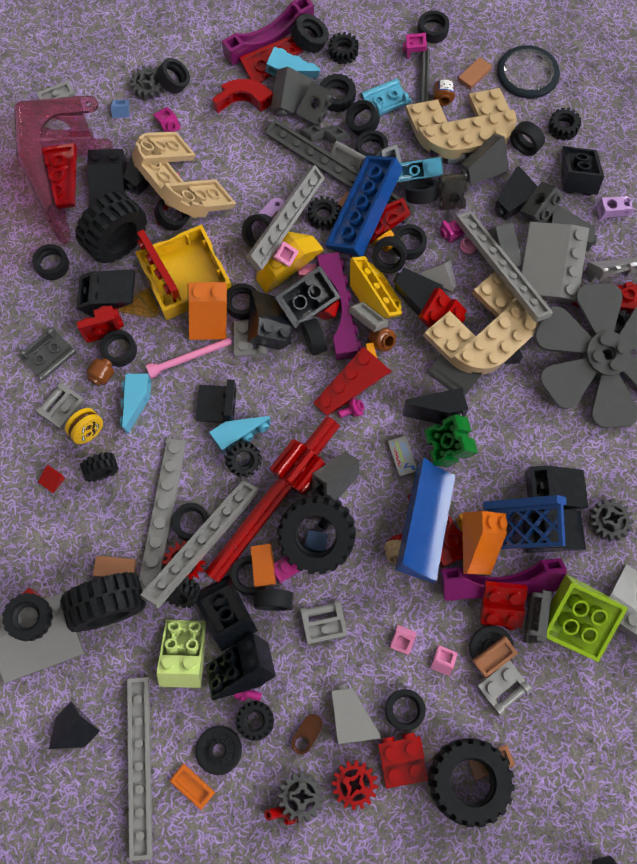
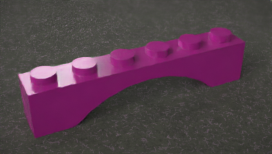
(242, 44)
(344, 340)
(542, 576)

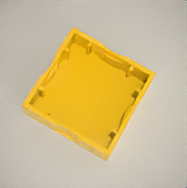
(188, 260)

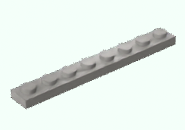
(285, 218)
(504, 267)
(162, 511)
(199, 545)
(139, 769)

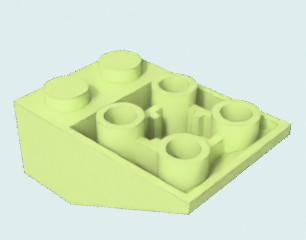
(182, 654)

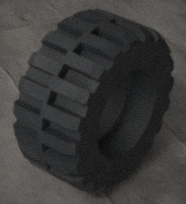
(110, 227)
(301, 555)
(102, 601)
(500, 789)

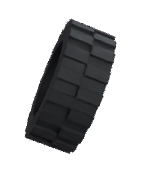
(305, 41)
(345, 83)
(11, 612)

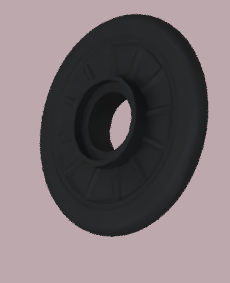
(483, 637)
(231, 756)

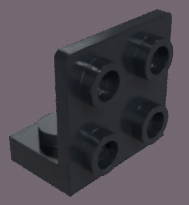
(216, 402)

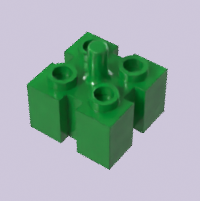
(450, 441)

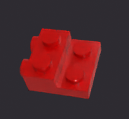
(438, 306)
(105, 321)
(503, 604)
(402, 760)

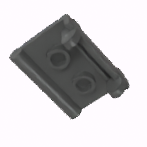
(46, 353)
(452, 377)
(537, 617)

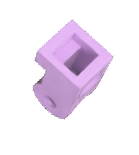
(614, 207)
(271, 210)

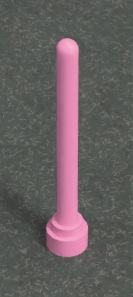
(154, 369)

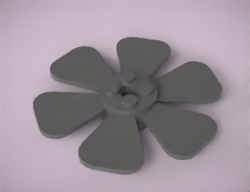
(569, 380)

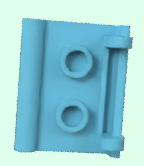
(387, 97)

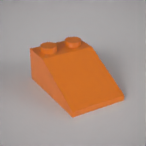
(207, 310)
(482, 540)

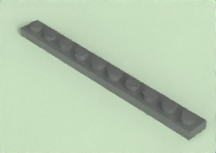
(318, 156)

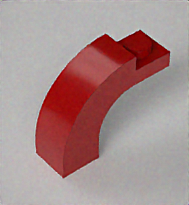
(243, 90)

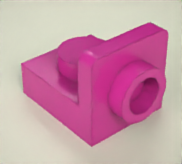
(415, 43)
(167, 120)
(451, 231)
(284, 570)

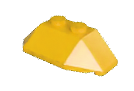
(276, 273)
(373, 288)

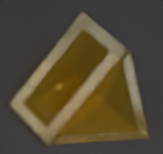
(143, 305)

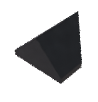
(72, 729)

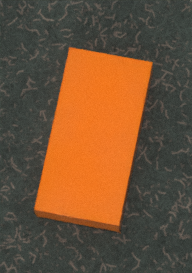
(263, 565)
(192, 786)

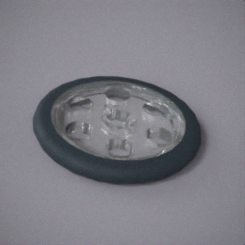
(527, 90)

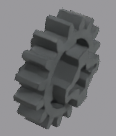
(145, 83)
(609, 511)
(299, 808)

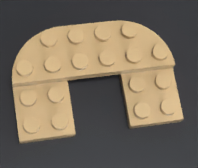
(462, 135)
(194, 197)
(494, 343)

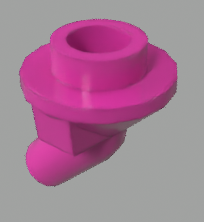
(355, 407)
(248, 694)

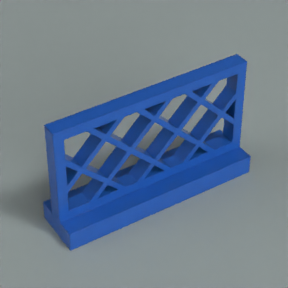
(528, 505)

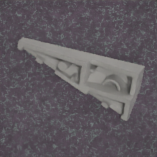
(604, 269)

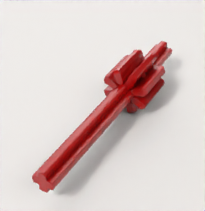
(294, 472)

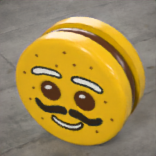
(83, 425)

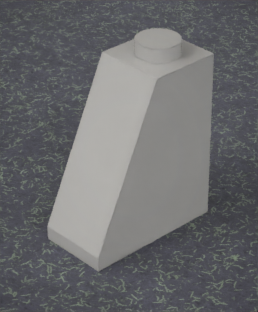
(351, 718)

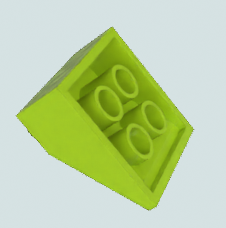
(583, 618)

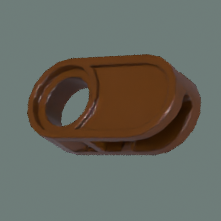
(309, 730)

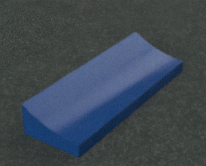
(364, 205)
(426, 522)

